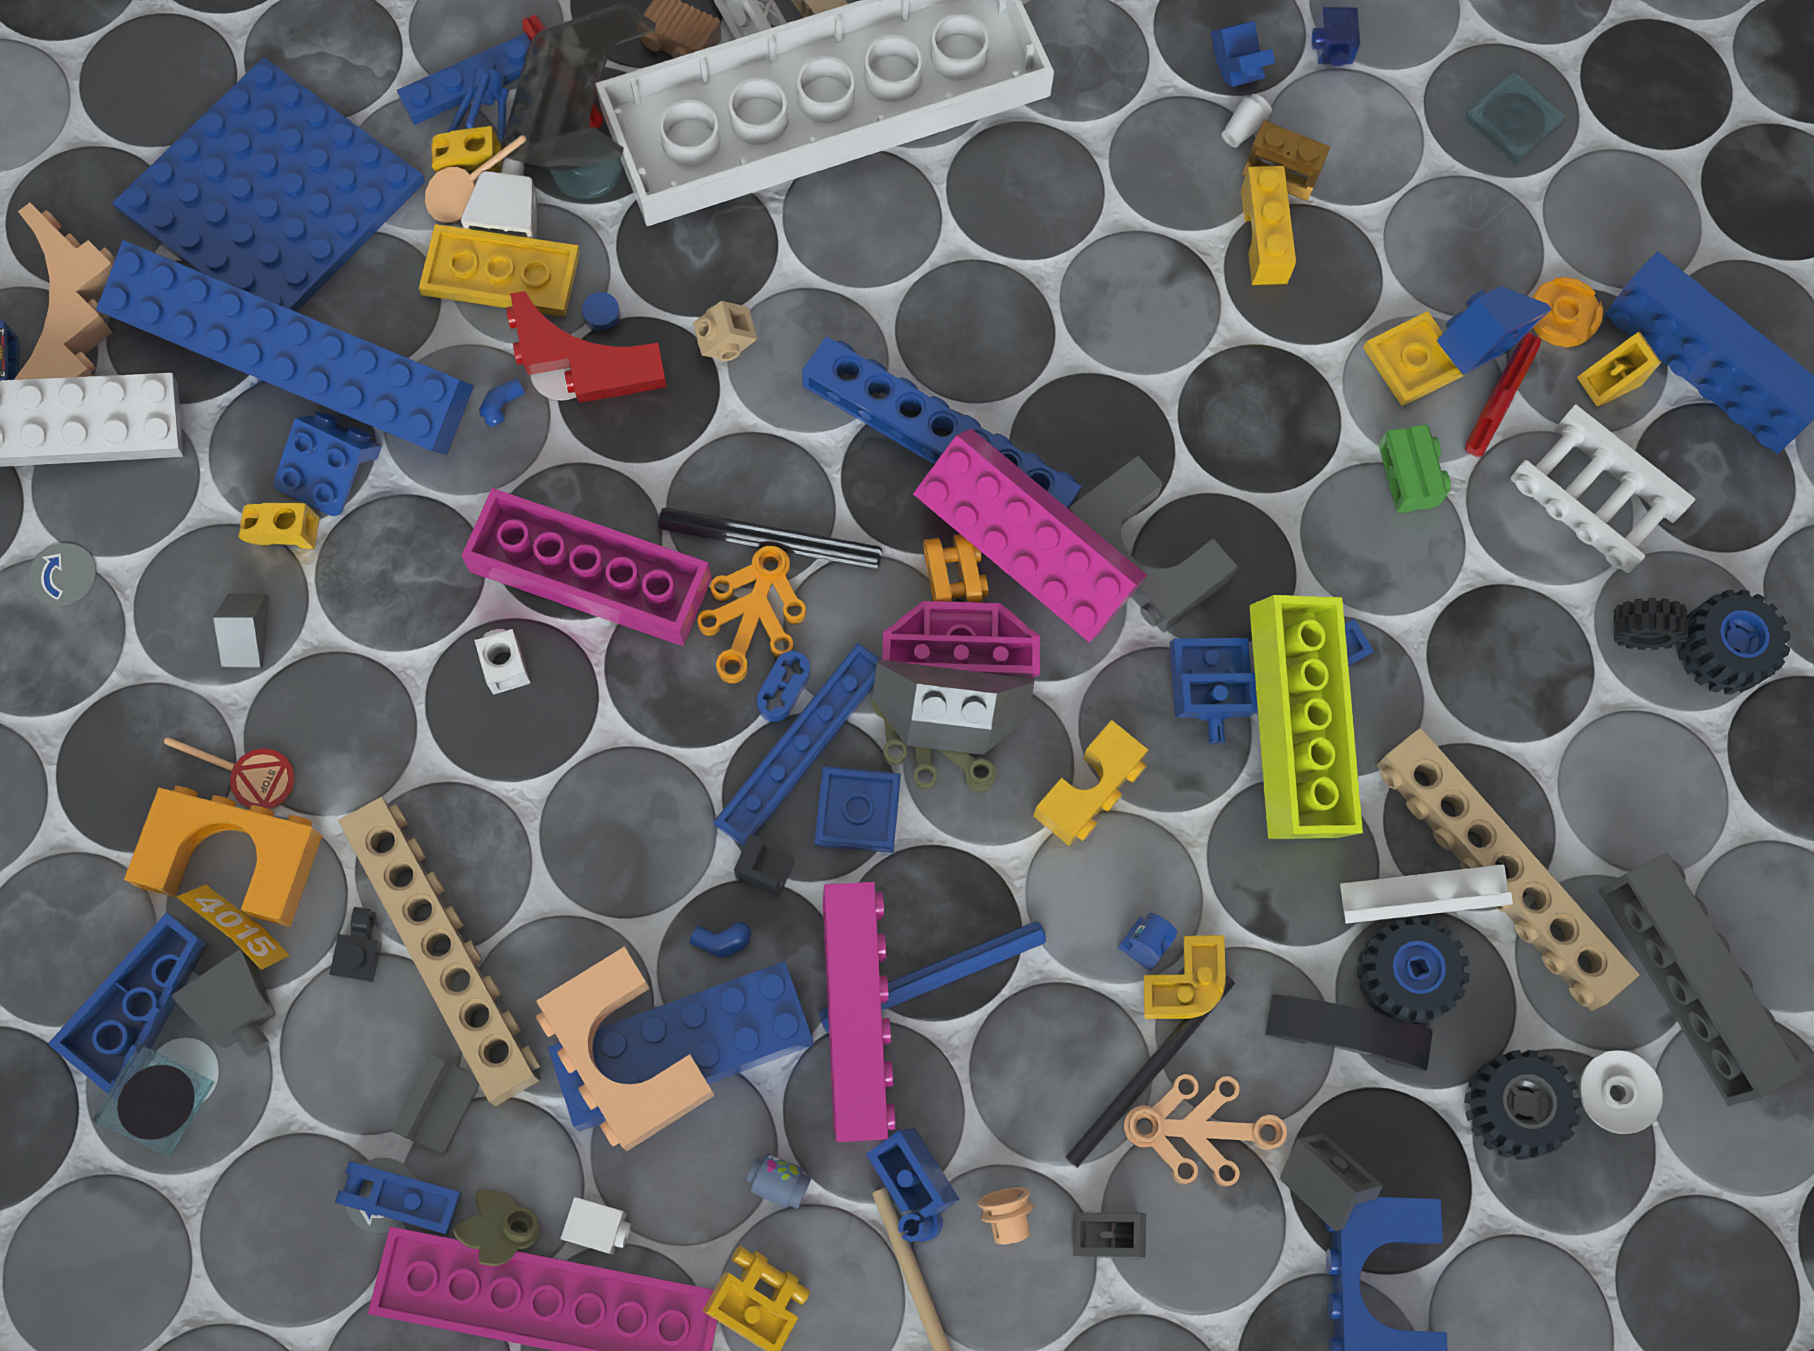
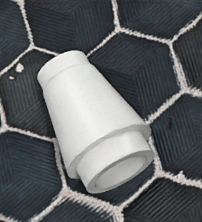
(1246, 120)

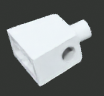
(503, 203)

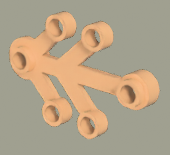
(1196, 1129)

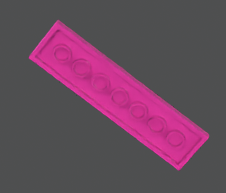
(536, 1299)

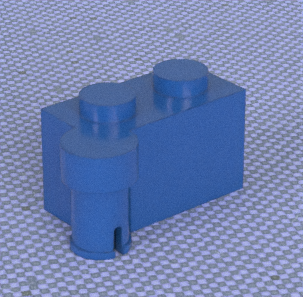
(913, 1183)

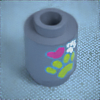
(778, 1181)

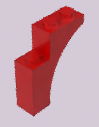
(595, 368)

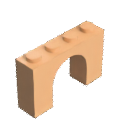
(575, 1015)

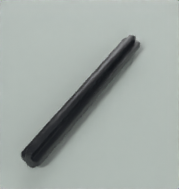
(762, 536)

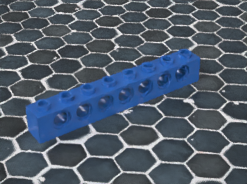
(885, 415)

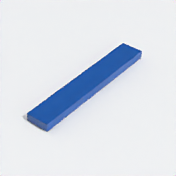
(799, 746)

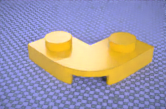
(1192, 992)

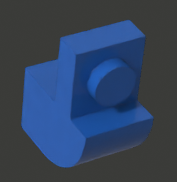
(1239, 53)

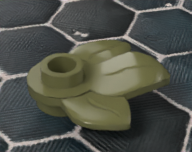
(493, 1227)

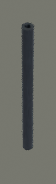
(1137, 1085)

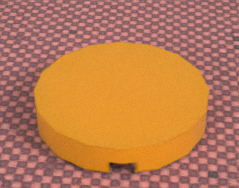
(1573, 314)

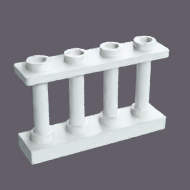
(1623, 463)

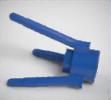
(484, 90)

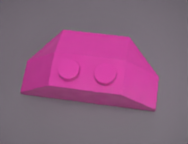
(964, 638)

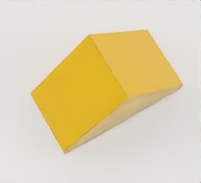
(1620, 370)

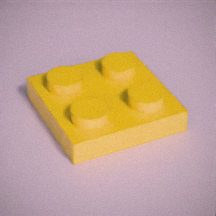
(1412, 359)

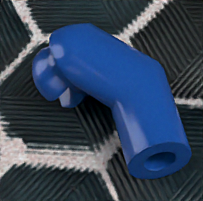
(496, 398)
(724, 943)

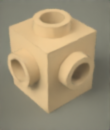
(725, 331)

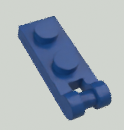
(400, 1198)

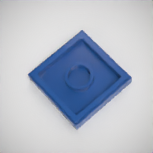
(857, 809)

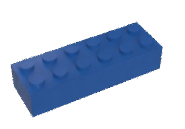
(1717, 352)
(720, 1028)

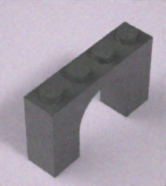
(1166, 592)

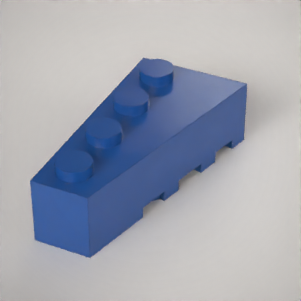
(130, 1003)

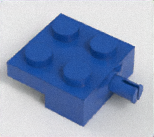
(1212, 681)

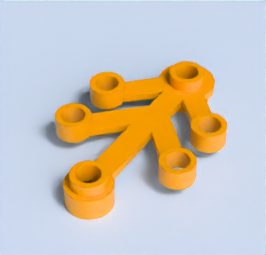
(753, 607)

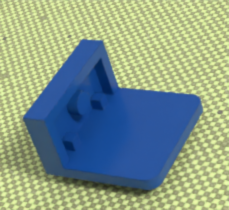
(323, 461)

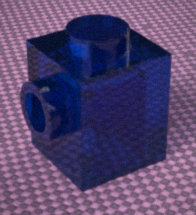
(1336, 35)

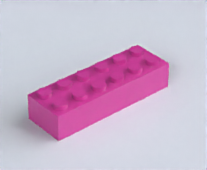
(1029, 534)
(587, 566)
(855, 1012)

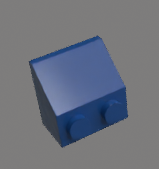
(1490, 326)

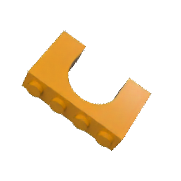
(182, 821)

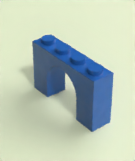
(1368, 1228)

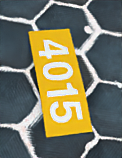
(235, 924)

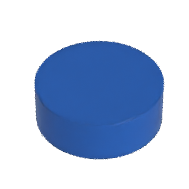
(600, 311)

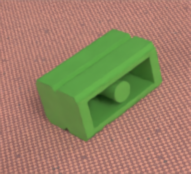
(1414, 468)

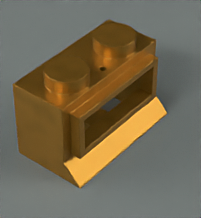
(1292, 152)

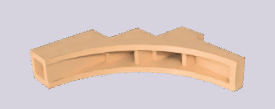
(75, 287)

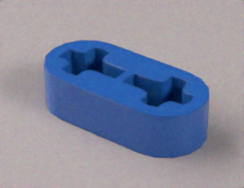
(775, 682)

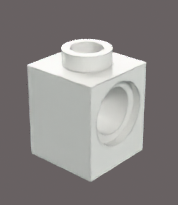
(507, 675)
(596, 1226)

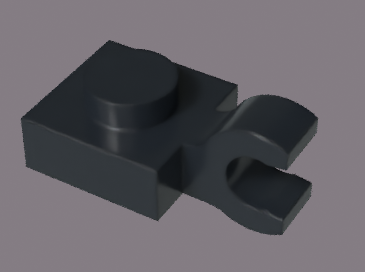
(357, 954)

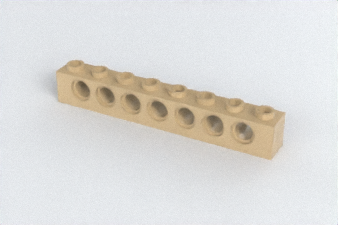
(365, 831)
(1609, 968)

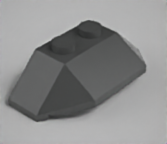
(950, 706)

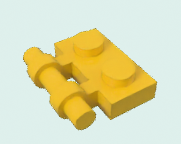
(750, 1312)

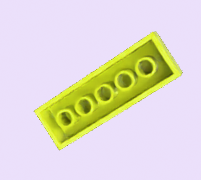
(1305, 717)

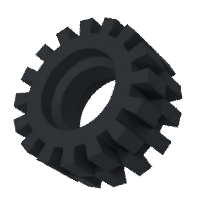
(1650, 624)

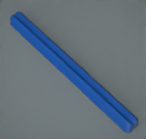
(958, 965)

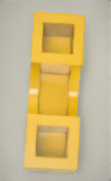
(1268, 209)
(1071, 811)

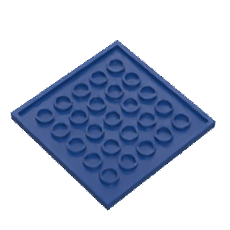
(269, 189)

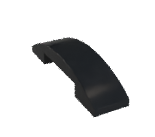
(1349, 1030)

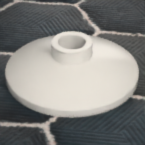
(1638, 1086)

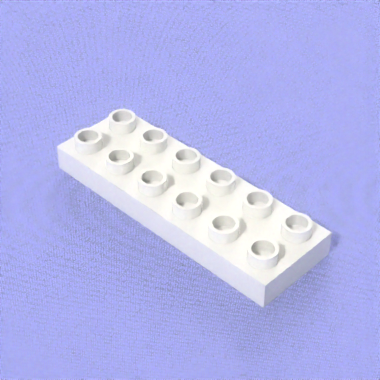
(816, 96)

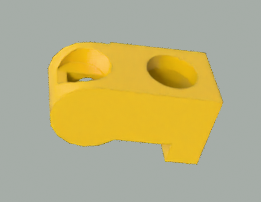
(465, 149)
(279, 524)

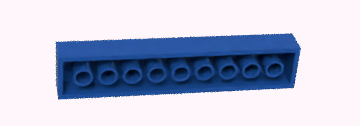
(285, 348)

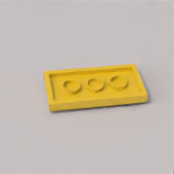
(490, 266)

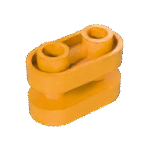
(971, 585)

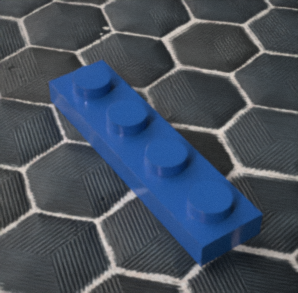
(449, 86)

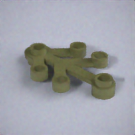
(924, 763)

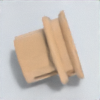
(1007, 1214)

